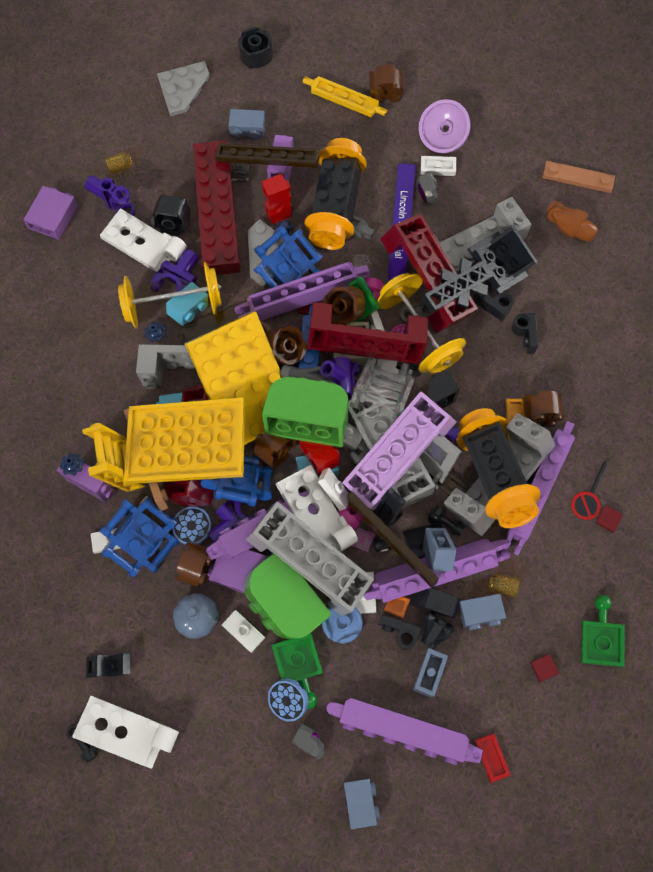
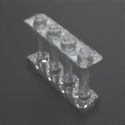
(369, 377)

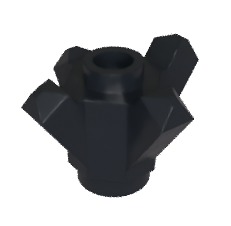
(435, 630)

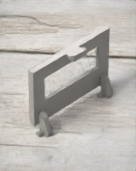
(440, 458)

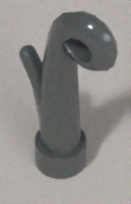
(308, 373)

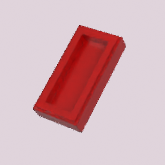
(492, 758)

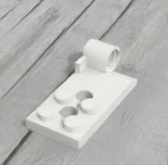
(153, 252)
(327, 520)
(143, 736)

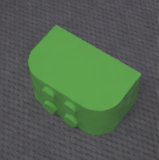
(306, 411)
(283, 599)

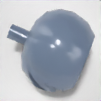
(195, 616)

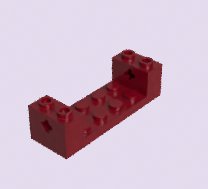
(428, 260)
(366, 342)
(190, 492)

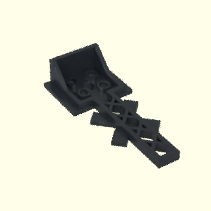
(501, 259)

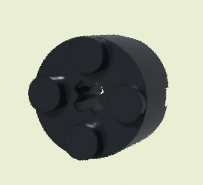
(255, 47)
(171, 215)

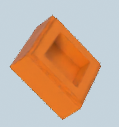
(397, 606)

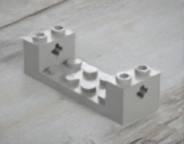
(505, 216)
(153, 359)
(372, 423)
(530, 446)
(311, 557)

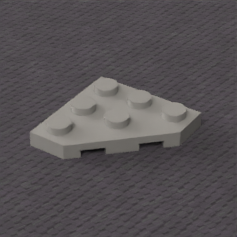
(182, 86)
(257, 236)

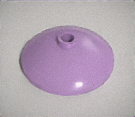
(443, 114)

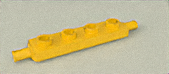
(344, 96)

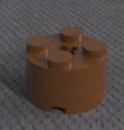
(386, 83)
(353, 300)
(287, 345)
(544, 408)
(273, 449)
(193, 565)

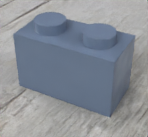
(247, 123)
(439, 549)
(482, 611)
(430, 673)
(360, 803)

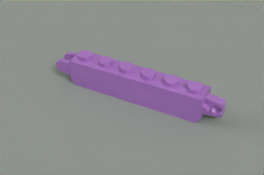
(300, 291)
(544, 480)
(233, 542)
(468, 560)
(406, 730)

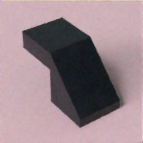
(435, 601)
(108, 665)

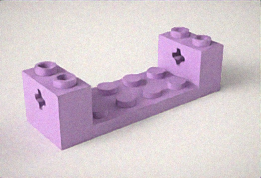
(398, 449)

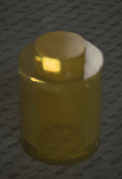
(118, 162)
(504, 585)

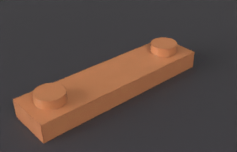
(578, 176)

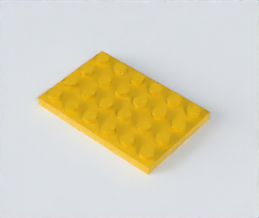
(237, 364)
(185, 441)

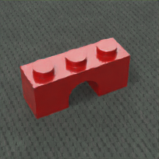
(278, 198)

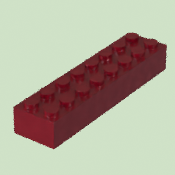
(216, 210)

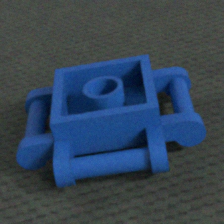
(287, 260)
(243, 488)
(138, 536)

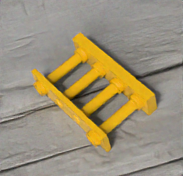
(105, 469)

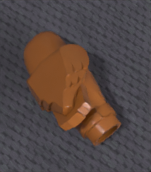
(572, 222)

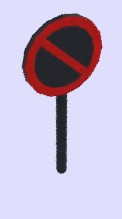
(586, 504)

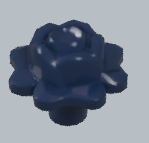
(287, 225)
(155, 331)
(71, 464)

